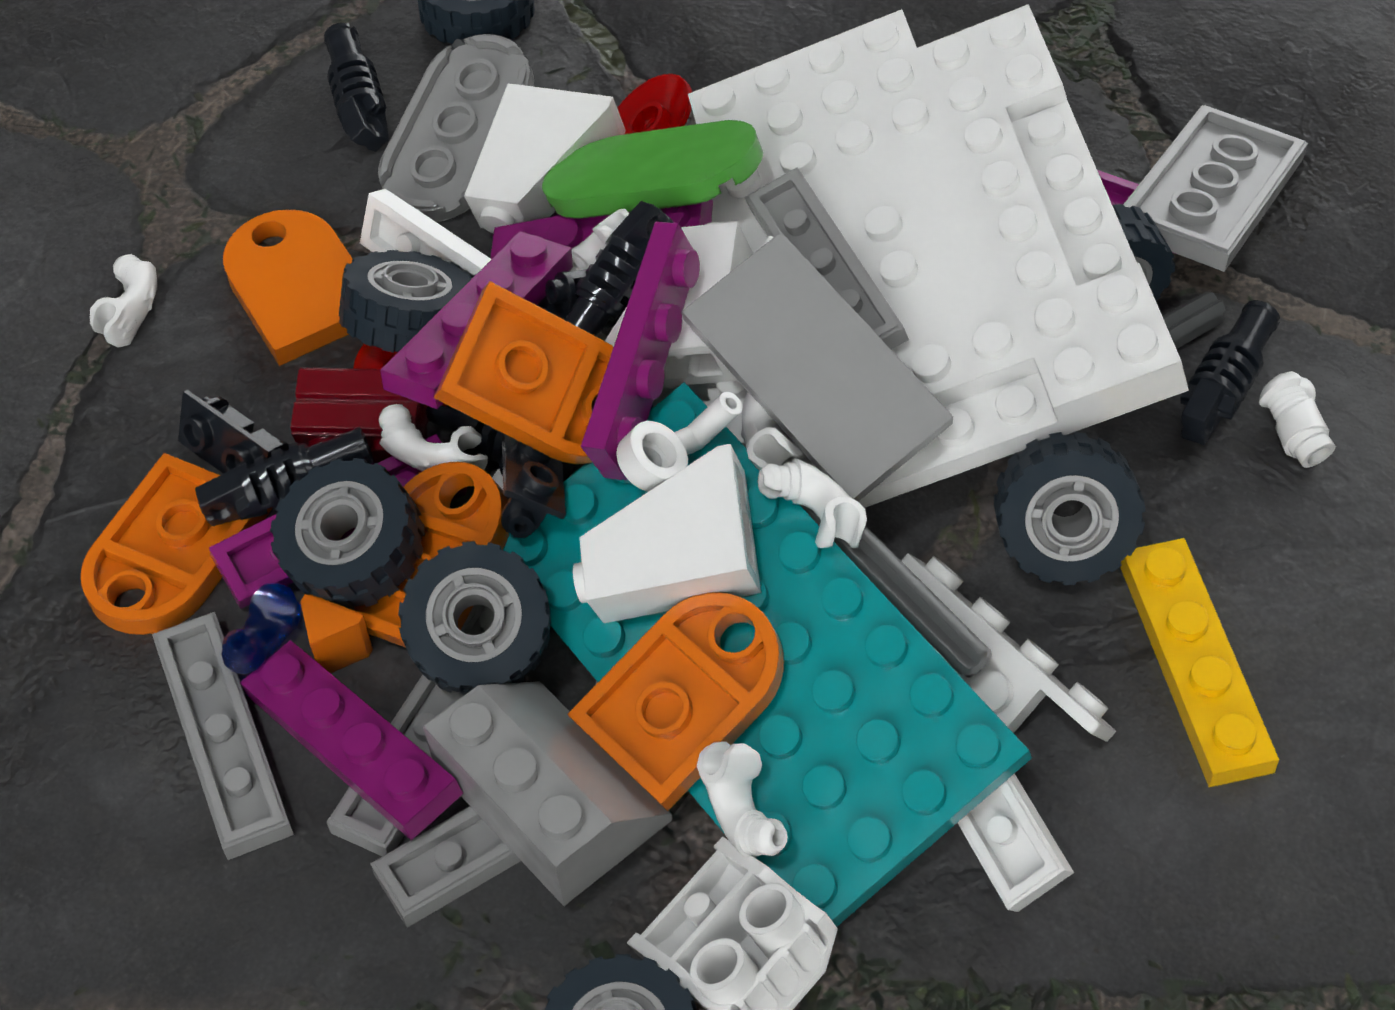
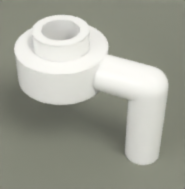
(656, 453)

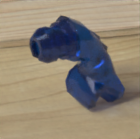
(271, 618)

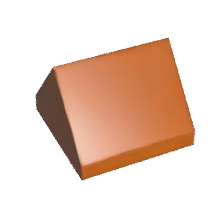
(335, 633)

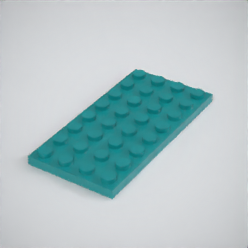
(870, 728)

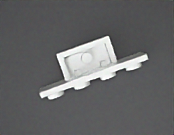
(1015, 675)

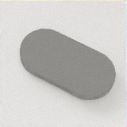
(449, 122)

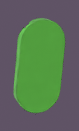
(653, 167)

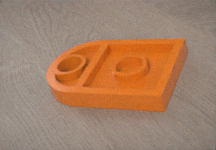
(291, 286)
(526, 374)
(475, 521)
(159, 547)
(682, 692)

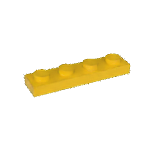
(1198, 664)

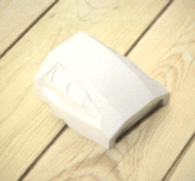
(740, 936)

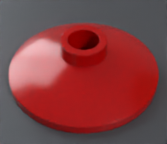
(656, 104)

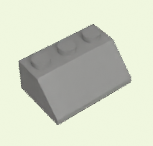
(543, 784)

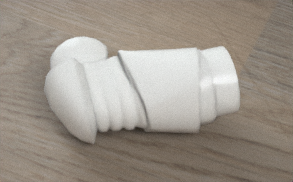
(1297, 418)

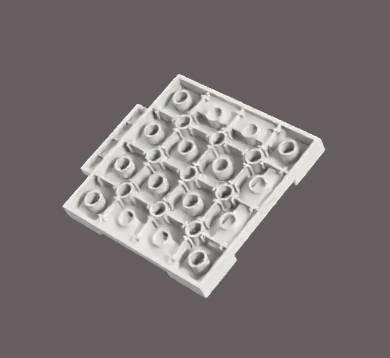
(972, 219)

